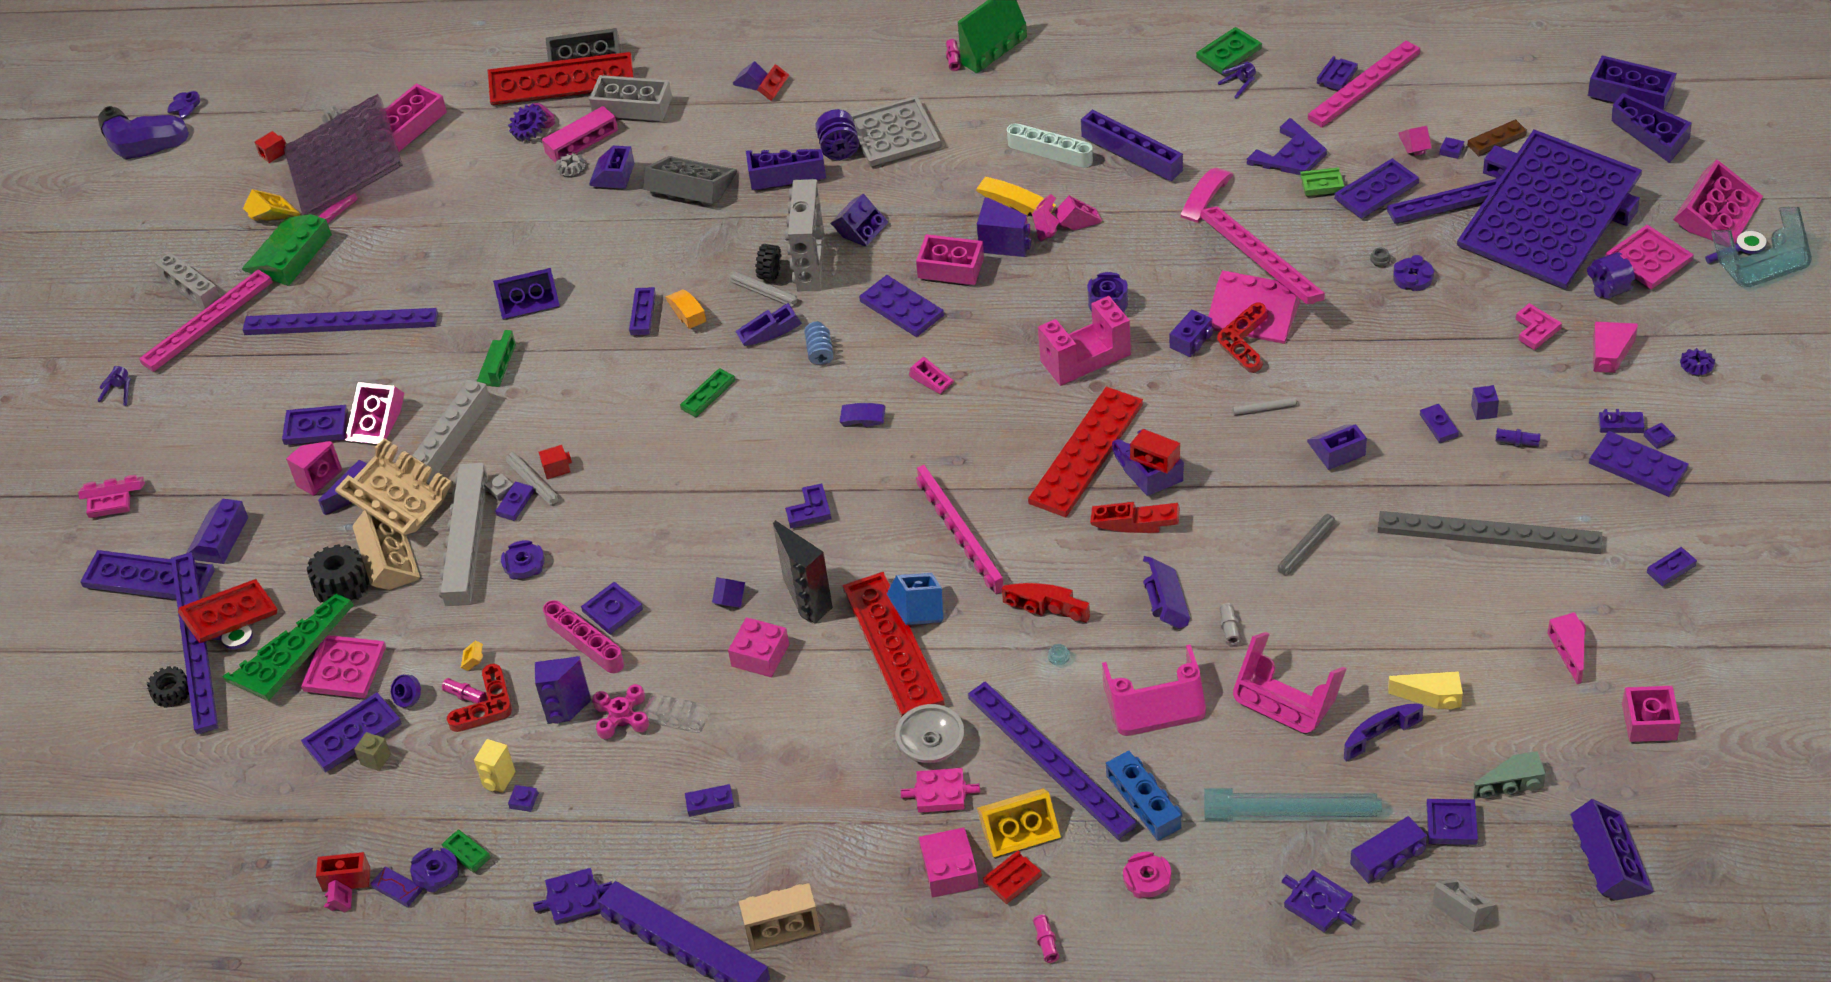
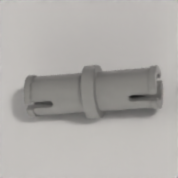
(1229, 624)

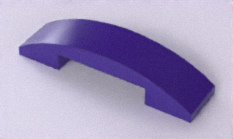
(1402, 715)

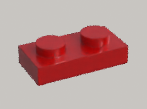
(773, 82)

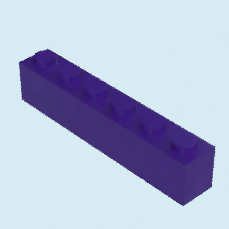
(1132, 145)

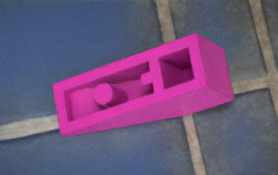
(1568, 638)

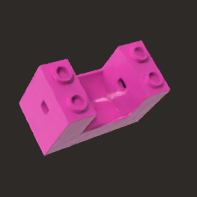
(1088, 348)

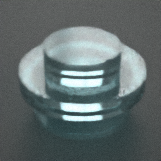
(1058, 654)

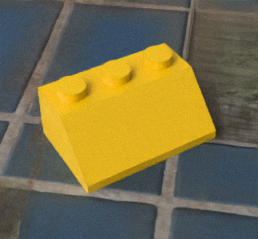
(1019, 822)

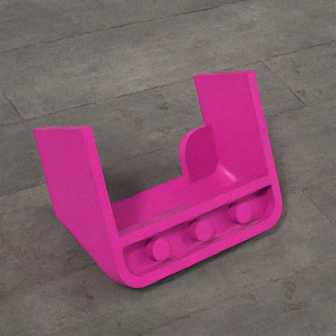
(1279, 701)
(1156, 705)

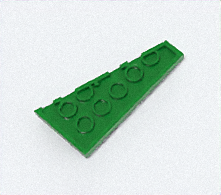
(287, 652)

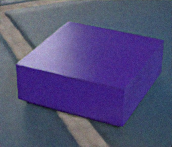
(1659, 435)

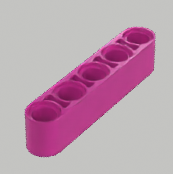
(583, 636)

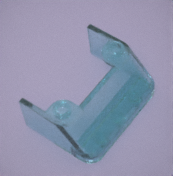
(1787, 256)

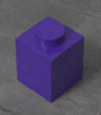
(1485, 402)

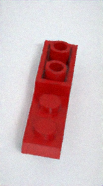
(1133, 519)
(1041, 597)

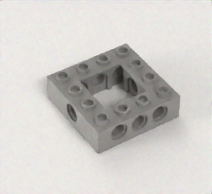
(805, 235)

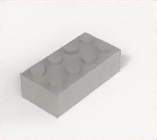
(632, 97)

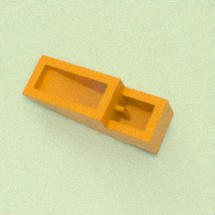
(686, 308)

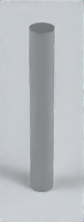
(1264, 406)

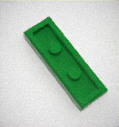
(707, 392)

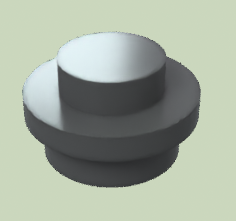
(1380, 256)

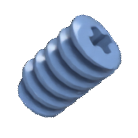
(818, 343)

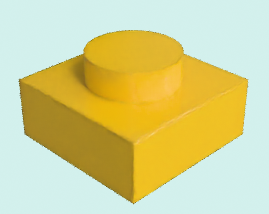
(472, 655)

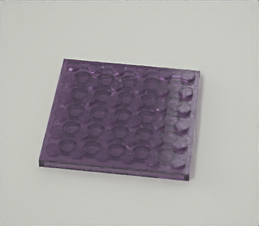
(342, 156)

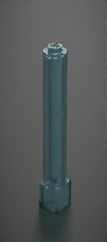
(1223, 804)

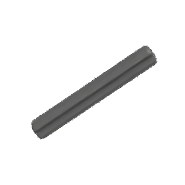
(1306, 544)

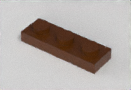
(1498, 136)

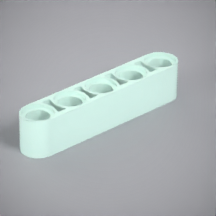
(1050, 145)

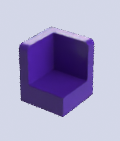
(728, 592)

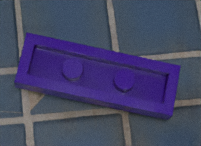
(642, 311)

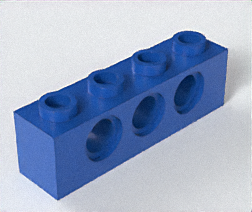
(1132, 782)

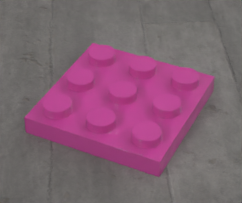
(1652, 256)
(344, 666)

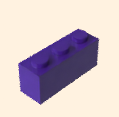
(1388, 850)

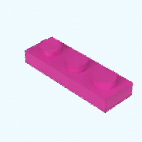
(111, 486)

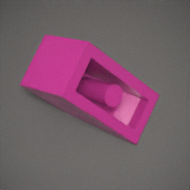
(1416, 140)
(1076, 214)

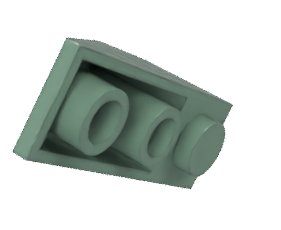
(1514, 775)

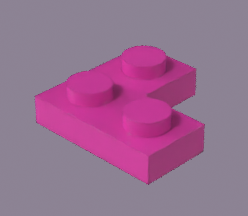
(1539, 324)

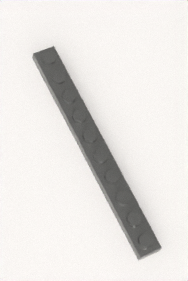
(1490, 532)

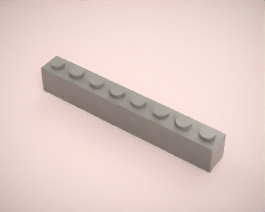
(463, 535)

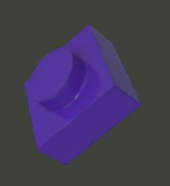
(1451, 148)
(523, 798)

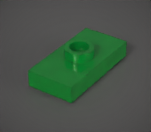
(466, 851)

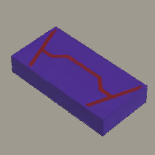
(396, 886)

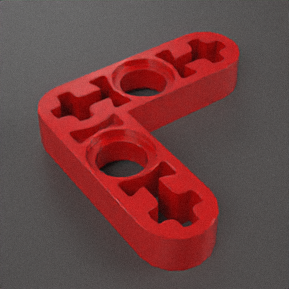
(1237, 336)
(492, 703)

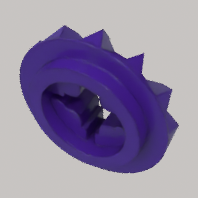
(1691, 366)

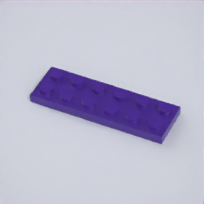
(138, 574)

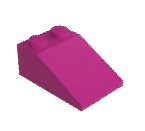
(373, 412)
(948, 862)

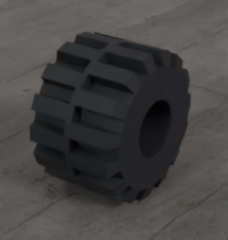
(337, 572)

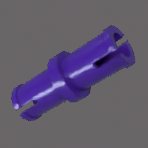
(1517, 437)

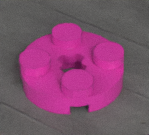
(1151, 886)

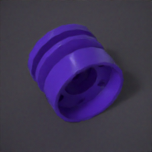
(837, 134)

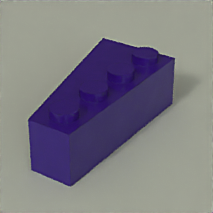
(1651, 126)
(783, 167)

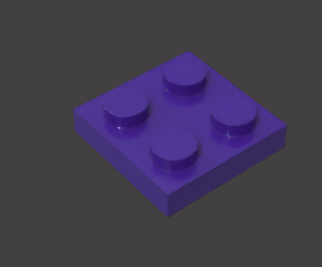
(612, 607)
(1451, 821)

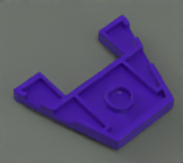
(1298, 155)

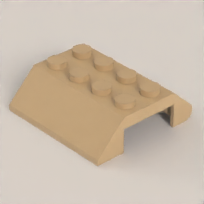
(396, 490)

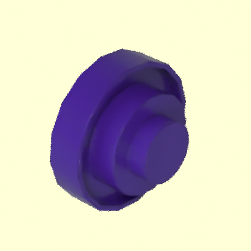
(405, 690)

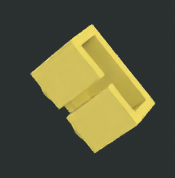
(494, 766)

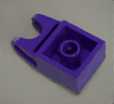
(1145, 477)

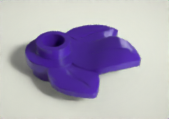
(184, 103)

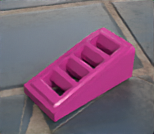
(929, 368)

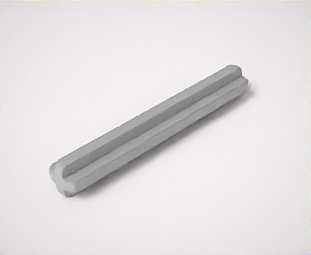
(763, 288)
(531, 478)

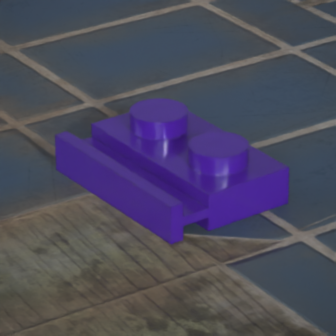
(1337, 73)

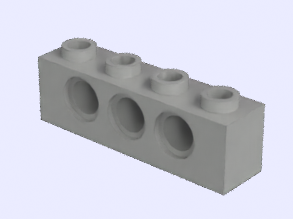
(187, 281)

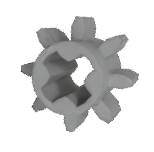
(330, 113)

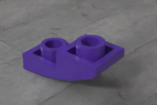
(866, 413)

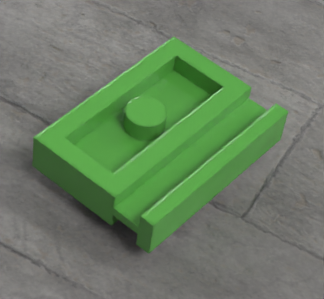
(1321, 181)

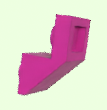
(1044, 221)

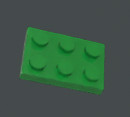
(1229, 50)

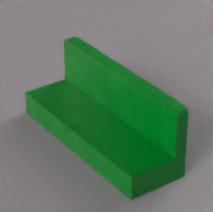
(497, 360)

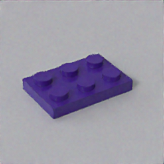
(315, 424)

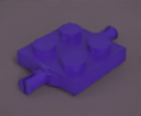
(572, 896)
(1318, 900)

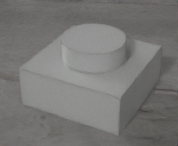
(499, 486)

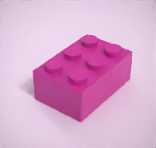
(950, 259)

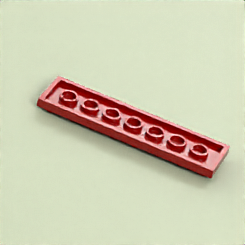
(555, 77)
(1085, 452)
(892, 644)

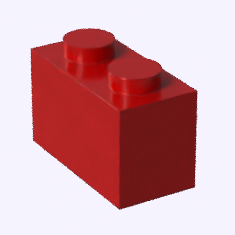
(1155, 451)
(348, 869)

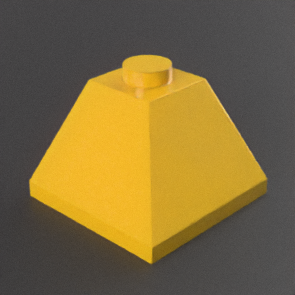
(268, 206)

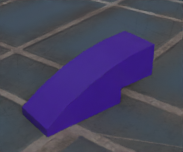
(768, 325)

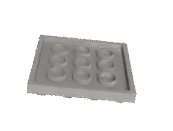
(894, 131)

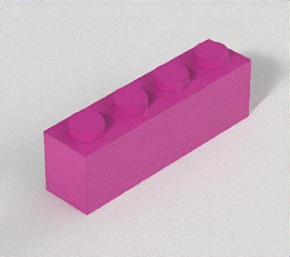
(580, 134)

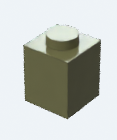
(372, 751)

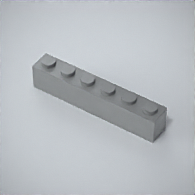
(453, 426)

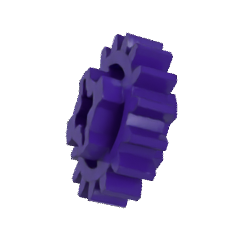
(527, 122)

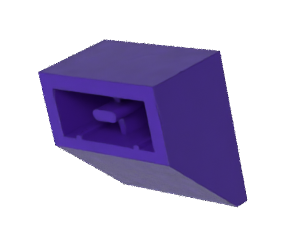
(613, 168)
(859, 221)
(1339, 445)

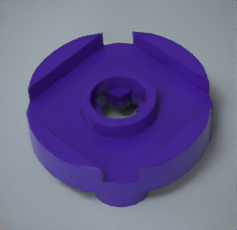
(1413, 265)
(518, 569)
(437, 878)

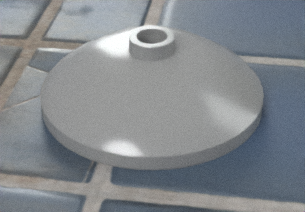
(926, 725)

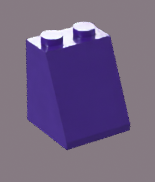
(1003, 229)

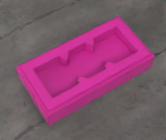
(108, 504)

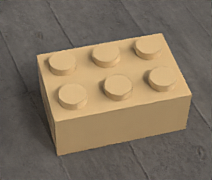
(779, 916)

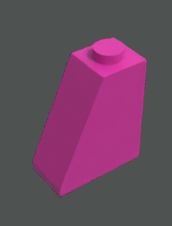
(1611, 344)

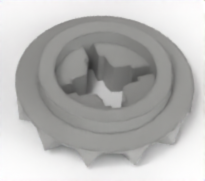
(574, 168)

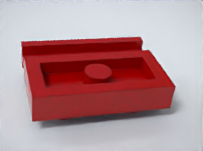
(1012, 877)

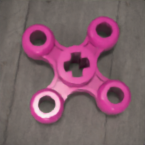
(620, 711)

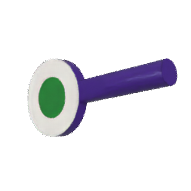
(1748, 242)
(236, 638)

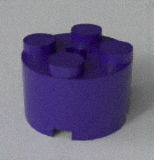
(1611, 275)
(1108, 285)

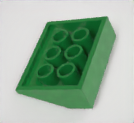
(990, 33)
(290, 248)

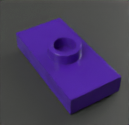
(1439, 423)
(515, 501)

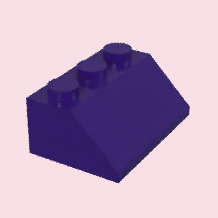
(526, 293)
(219, 531)
(561, 688)

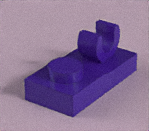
(1621, 422)

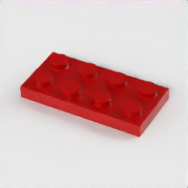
(227, 610)

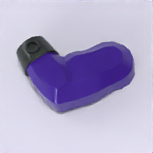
(141, 135)

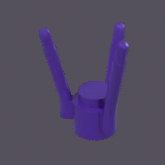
(1244, 72)
(116, 378)

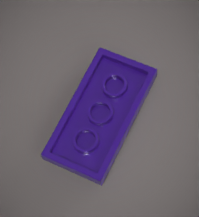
(1376, 188)
(901, 305)
(1638, 463)
(339, 737)

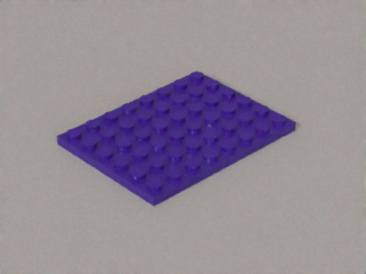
(1549, 208)

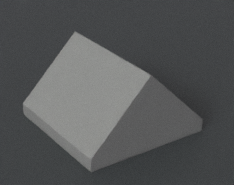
(1461, 903)

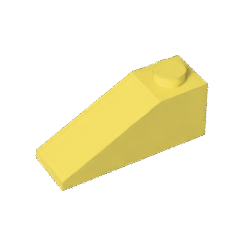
(1430, 689)

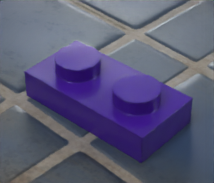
(1671, 566)
(709, 800)

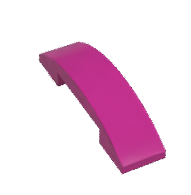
(1204, 192)

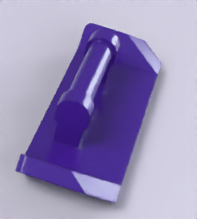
(1172, 606)

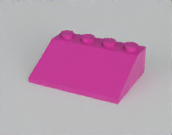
(1718, 203)
(1239, 291)

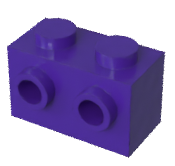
(1191, 333)

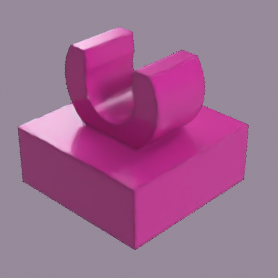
(338, 897)

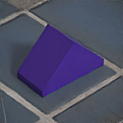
(750, 77)

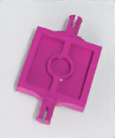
(940, 790)

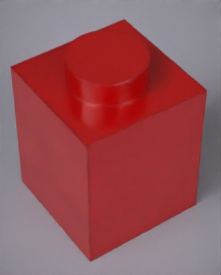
(270, 146)
(555, 461)

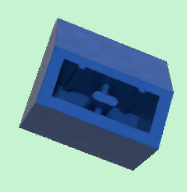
(917, 598)

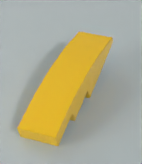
(1010, 195)

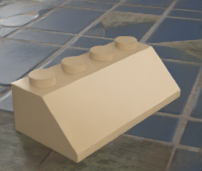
(384, 553)

